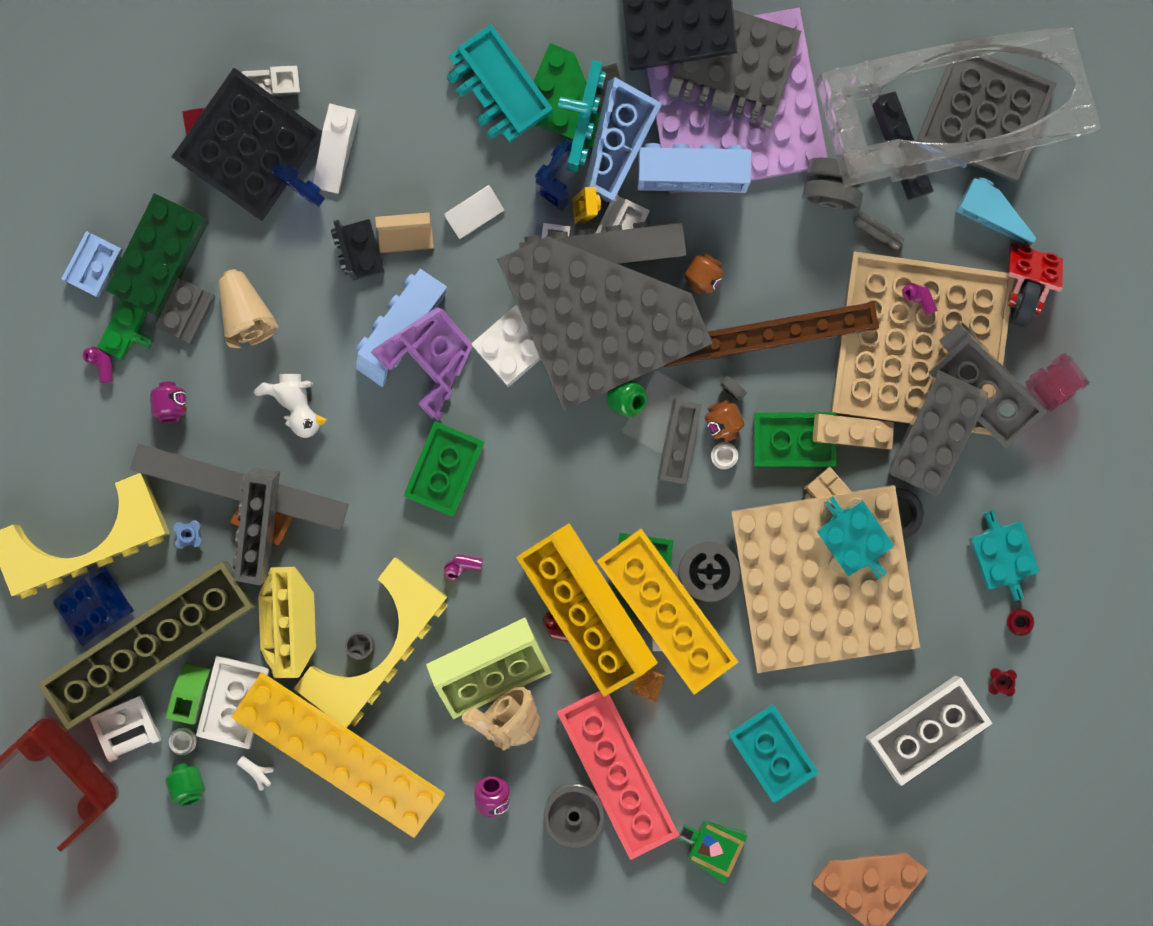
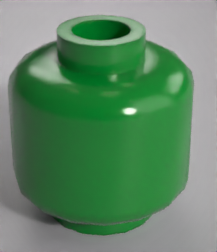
(627, 399)
(185, 785)

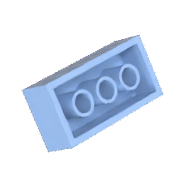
(694, 169)

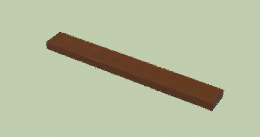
(785, 332)

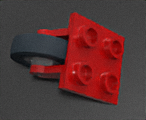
(1030, 271)

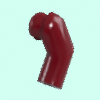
(553, 628)

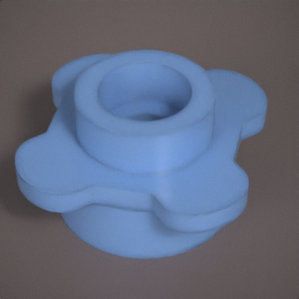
(194, 539)

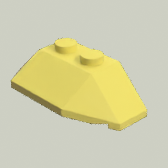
(286, 622)

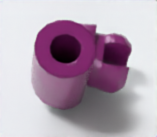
(920, 295)
(101, 361)
(460, 564)

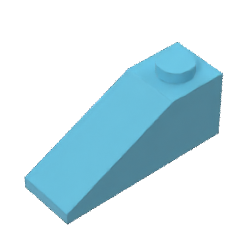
(990, 208)

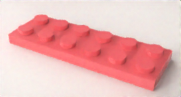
(618, 773)

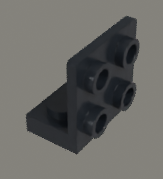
(359, 249)

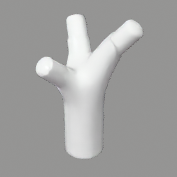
(256, 772)

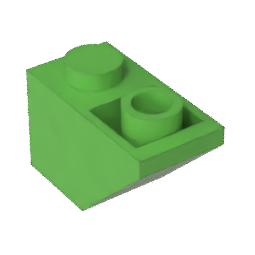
(189, 694)

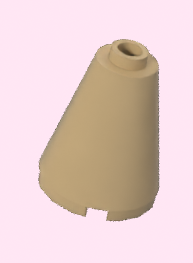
(243, 311)

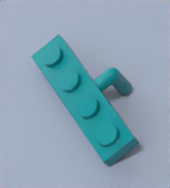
(586, 107)

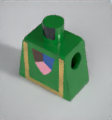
(714, 847)

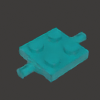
(855, 537)
(1004, 555)

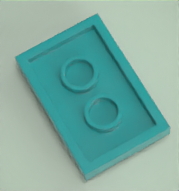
(773, 753)

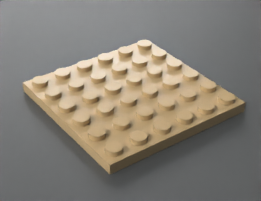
(888, 369)
(802, 599)

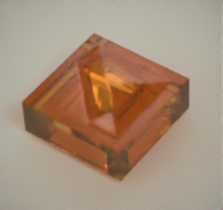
(648, 685)

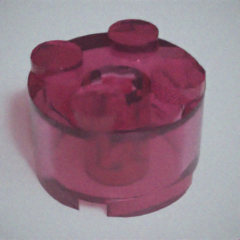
(1057, 383)

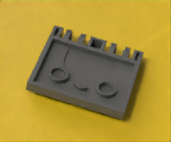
(751, 74)

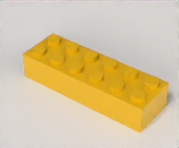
(587, 610)

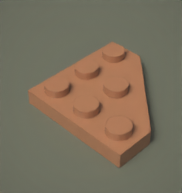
(871, 885)

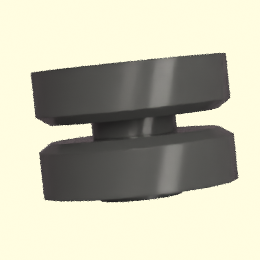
(828, 186)
(566, 800)

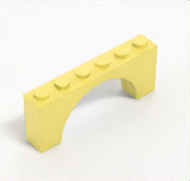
(136, 524)
(416, 605)

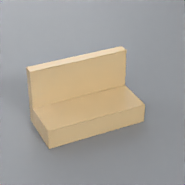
(405, 232)

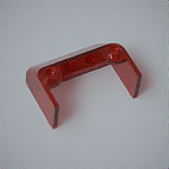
(51, 739)

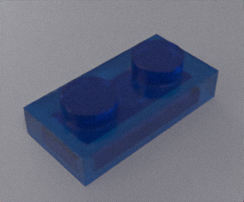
(307, 190)

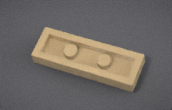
(853, 431)

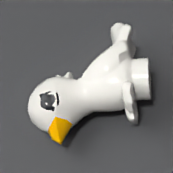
(293, 395)

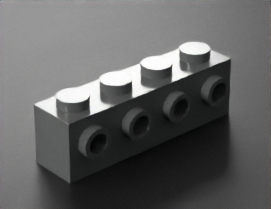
(256, 525)

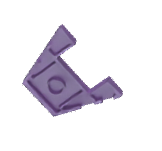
(437, 348)

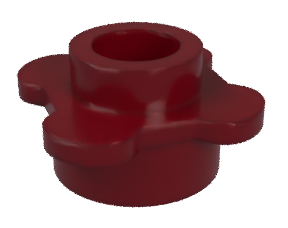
(1009, 678)

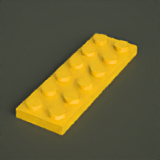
(667, 611)

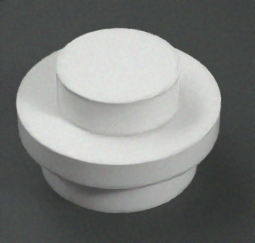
(724, 455)
(182, 741)

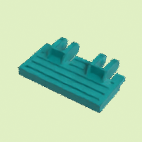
(501, 81)

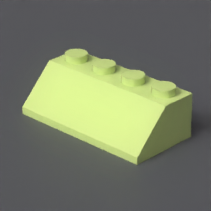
(488, 668)

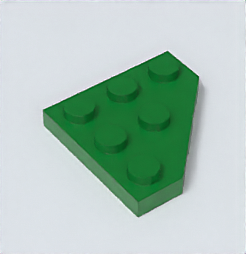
(563, 77)

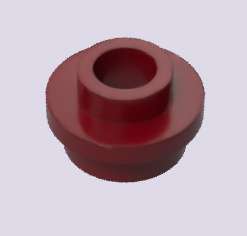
(1028, 622)

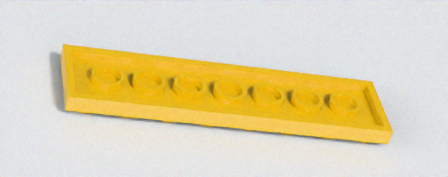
(338, 755)

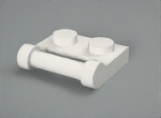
(120, 720)

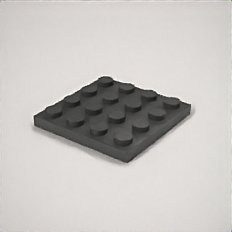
(985, 101)

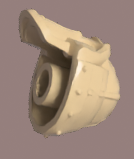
(509, 720)

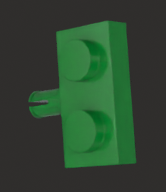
(124, 330)

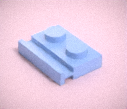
(92, 264)

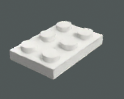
(226, 690)

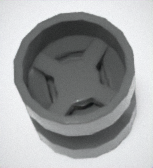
(356, 647)

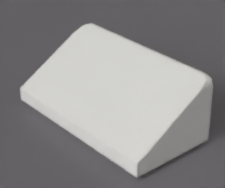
(474, 212)

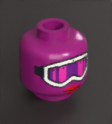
(168, 402)
(492, 796)

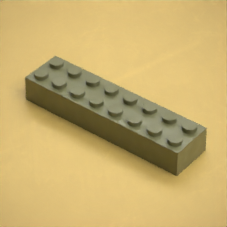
(146, 645)

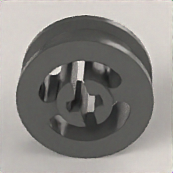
(709, 549)

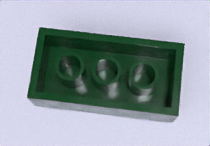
(157, 254)

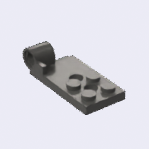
(973, 364)

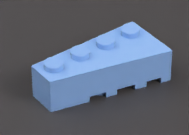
(619, 135)
(420, 297)

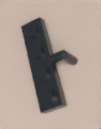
(895, 126)

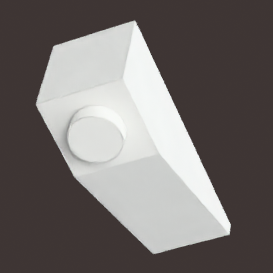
(335, 147)

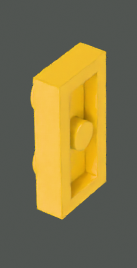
(586, 205)

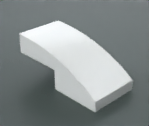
(277, 80)

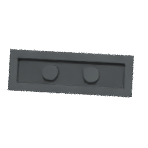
(679, 441)

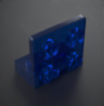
(549, 189)
(92, 605)

